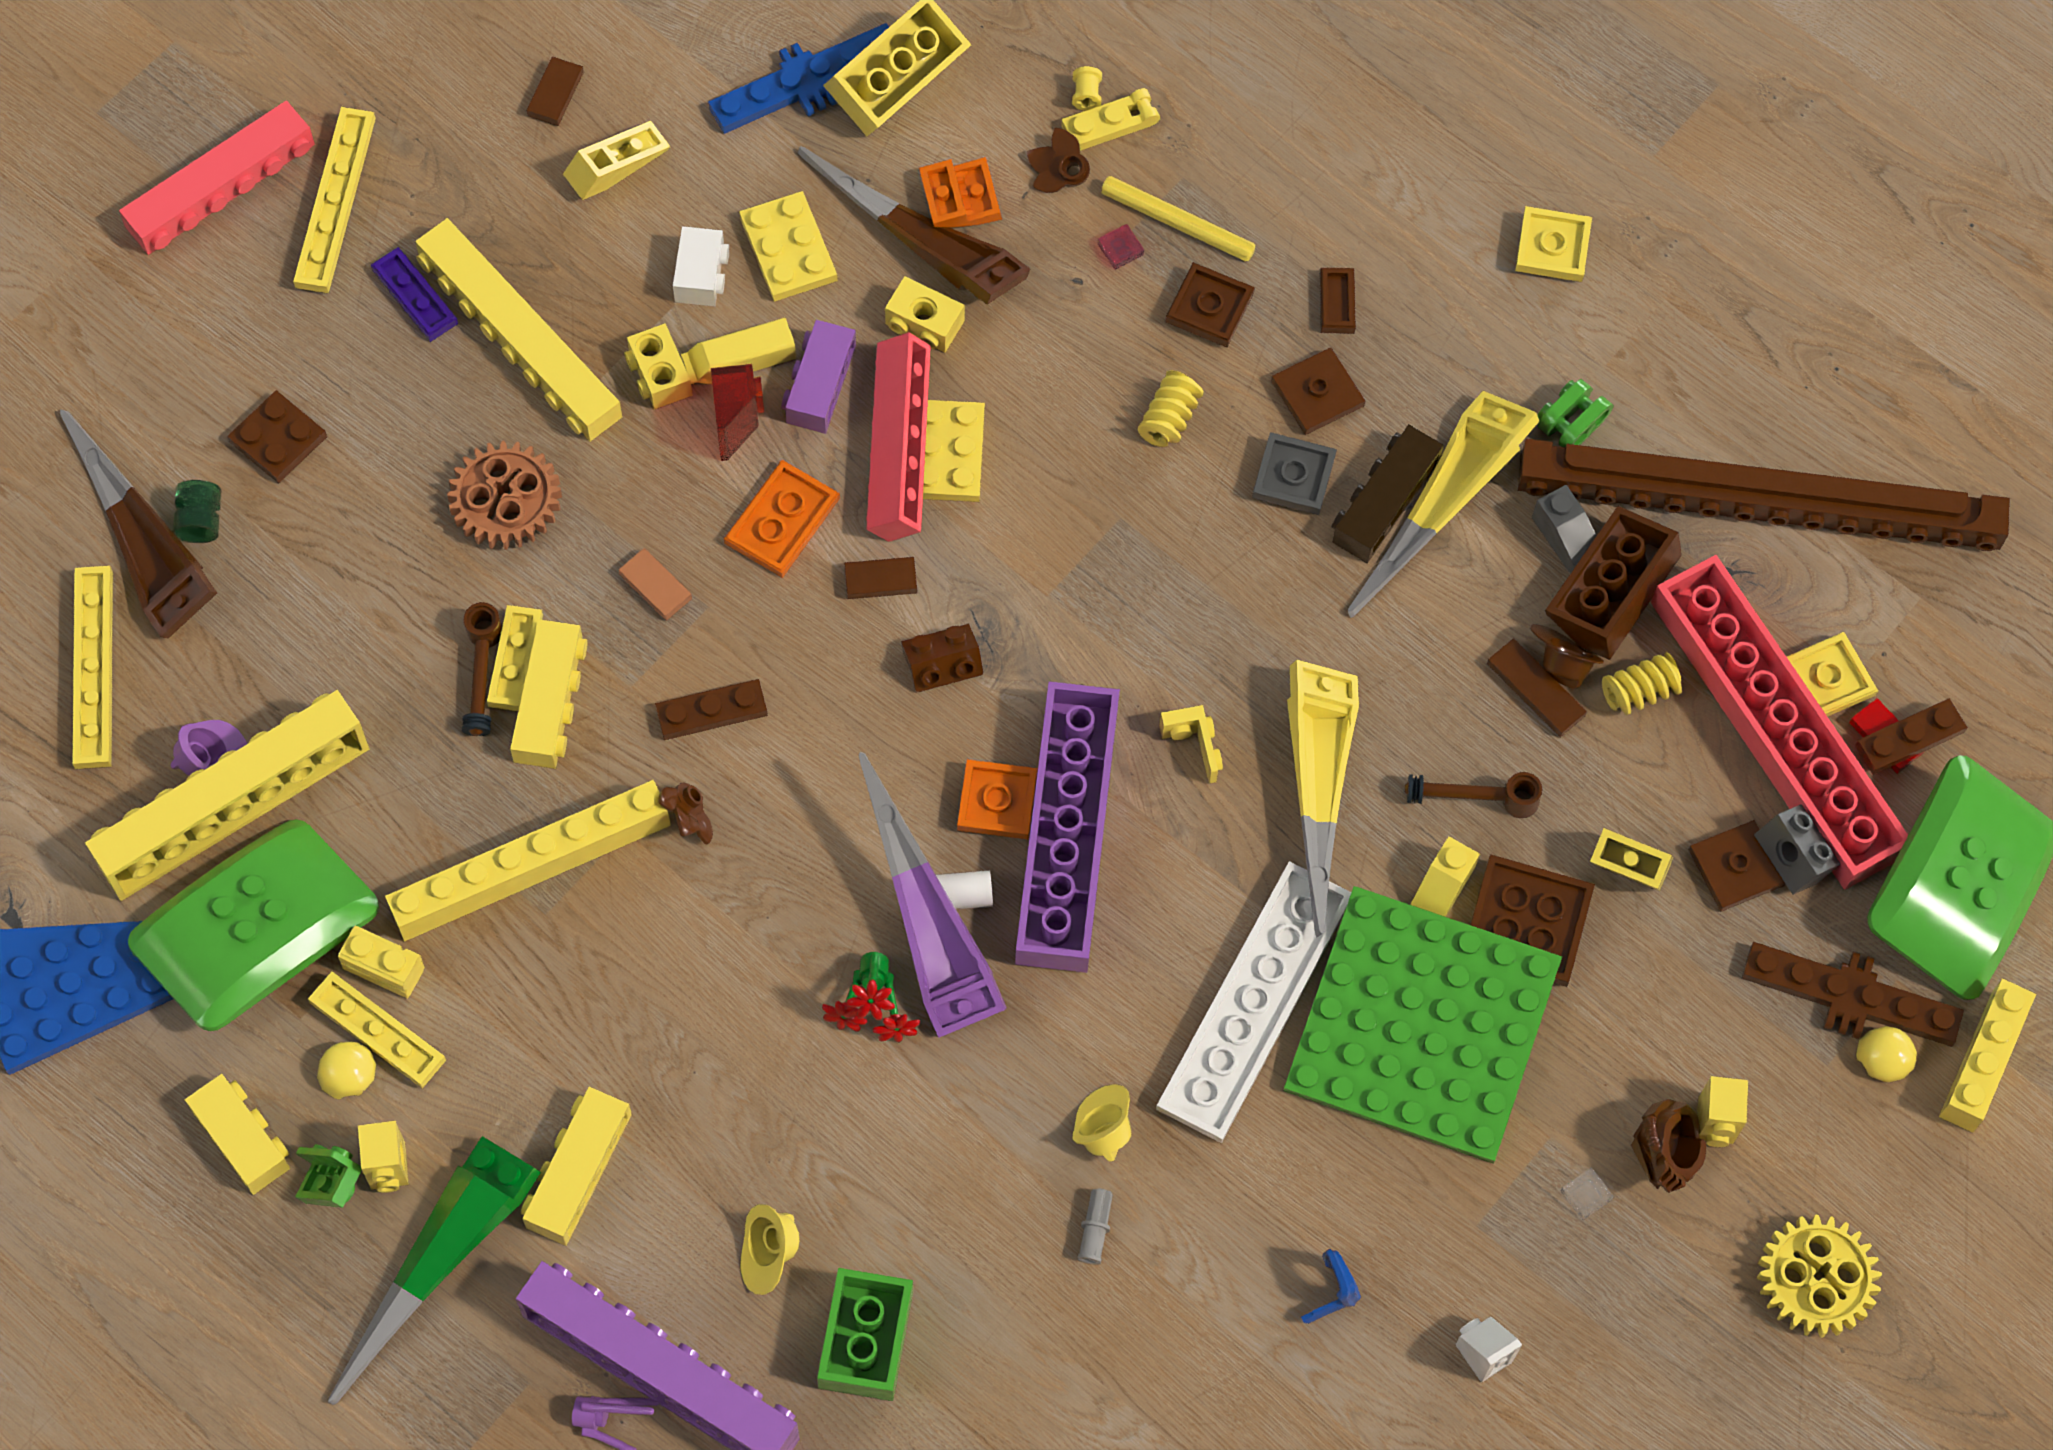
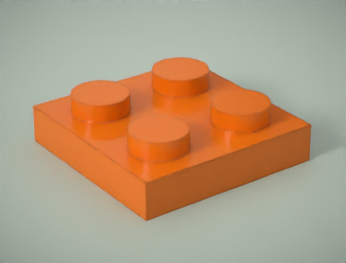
(997, 799)

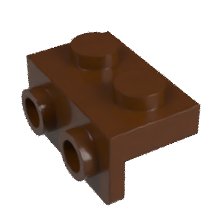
(943, 657)

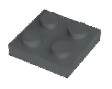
(1294, 473)

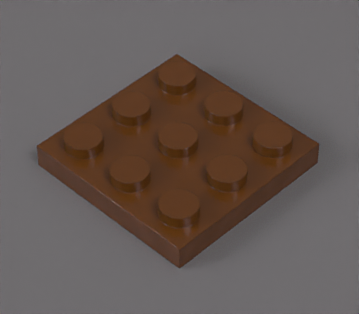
(1534, 909)

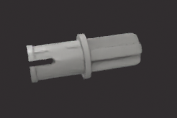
(1095, 1226)

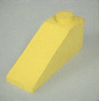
(614, 159)

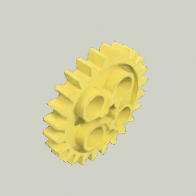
(1840, 1253)

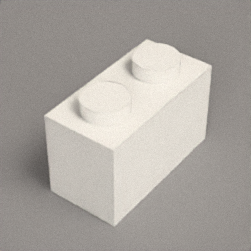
(699, 266)

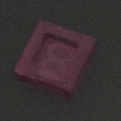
(1120, 246)

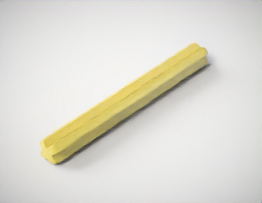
(1178, 218)

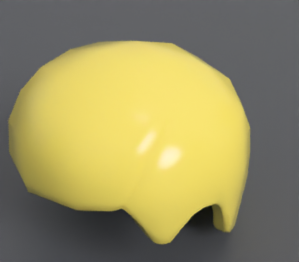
(1887, 1054)
(346, 1069)

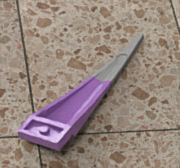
(948, 964)

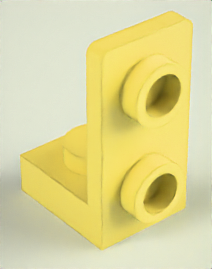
(1183, 723)

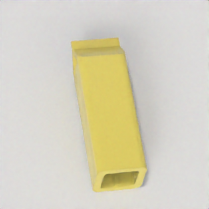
(759, 345)

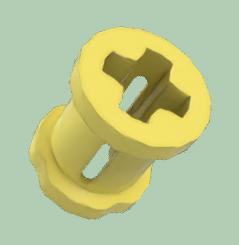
(1087, 84)

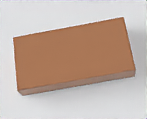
(655, 584)

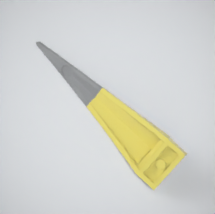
(1477, 450)
(1322, 728)

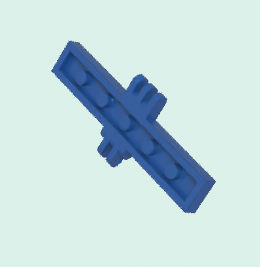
(797, 80)

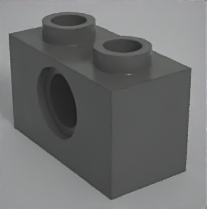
(1797, 849)

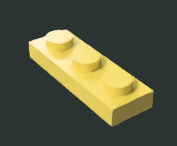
(513, 657)

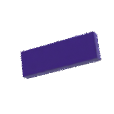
(414, 294)

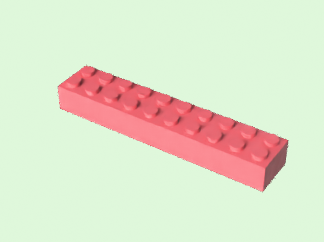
(1779, 718)

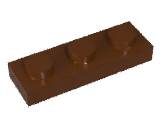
(711, 709)
(1911, 736)

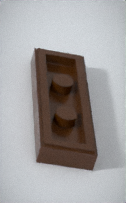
(1536, 687)

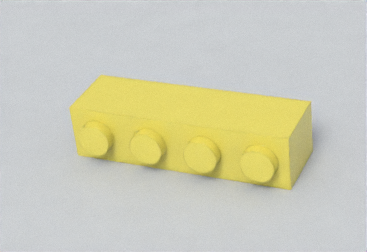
(547, 694)
(1987, 1055)
(576, 1166)

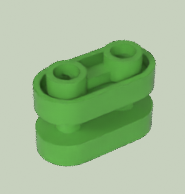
(1572, 397)

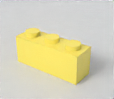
(239, 1133)

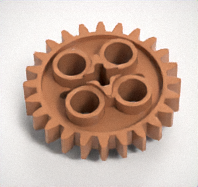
(532, 506)

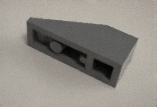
(1564, 525)

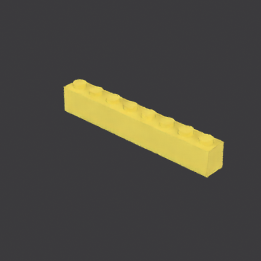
(518, 329)
(528, 860)

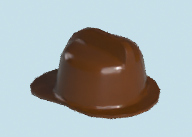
(1564, 658)

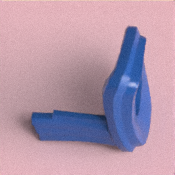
(1348, 1291)

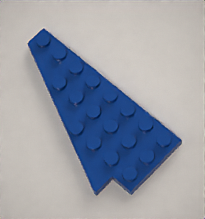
(68, 987)

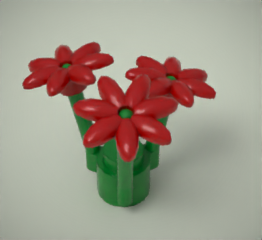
(873, 976)

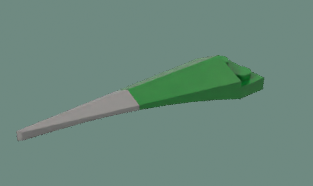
(469, 1209)

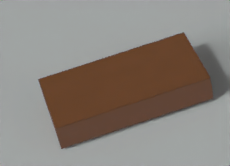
(555, 91)
(1337, 300)
(880, 578)

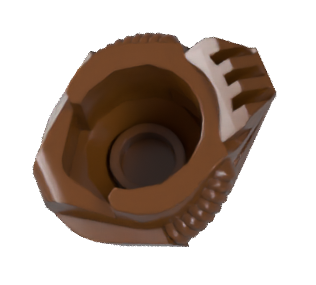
(1669, 1144)

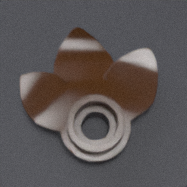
(1054, 161)
(687, 806)

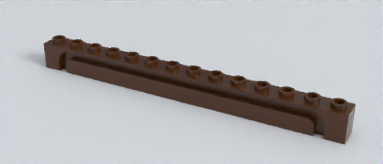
(1765, 495)

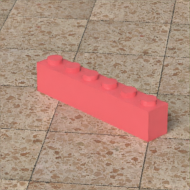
(217, 177)
(898, 437)

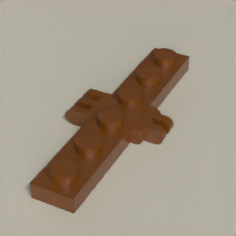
(1852, 994)

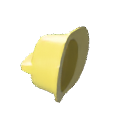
(1104, 1121)
(767, 1245)

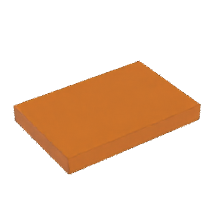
(782, 518)

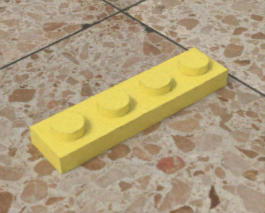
(377, 1029)

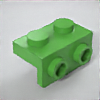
(330, 1176)

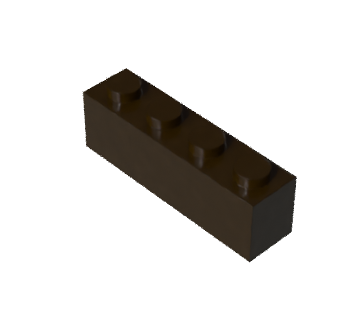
(1387, 492)

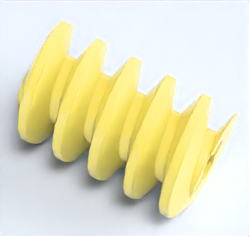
(1170, 409)
(1642, 683)

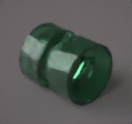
(196, 511)

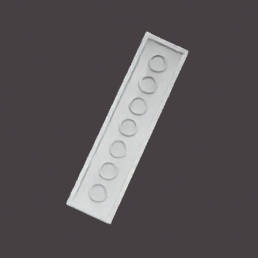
(1251, 1007)

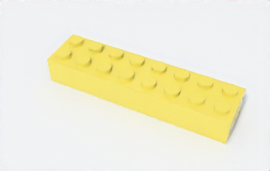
(227, 794)

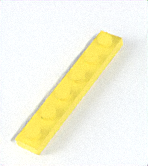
(334, 200)
(92, 667)

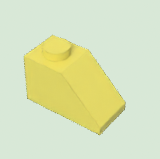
(1446, 877)

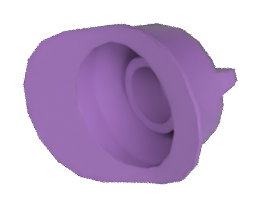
(203, 744)

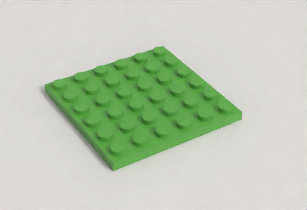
(1423, 1024)

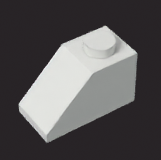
(1487, 1347)

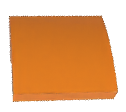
(960, 193)

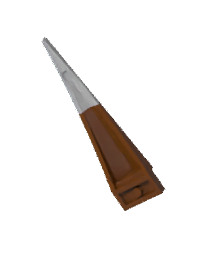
(958, 257)
(160, 566)

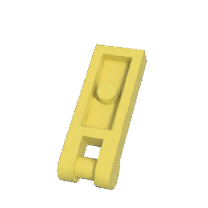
(1112, 119)

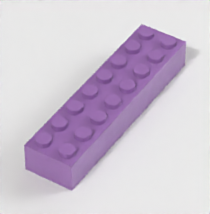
(1067, 827)
(653, 1364)

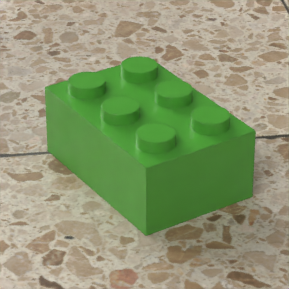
(865, 1334)

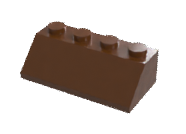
(1614, 581)

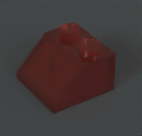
(737, 405)

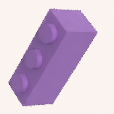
(819, 376)

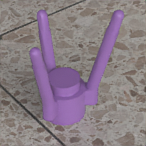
(594, 1412)

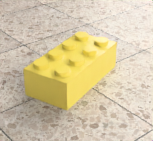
(897, 65)

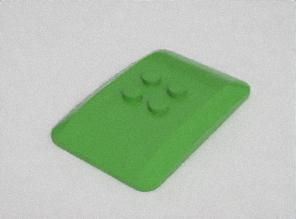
(1963, 878)
(252, 924)

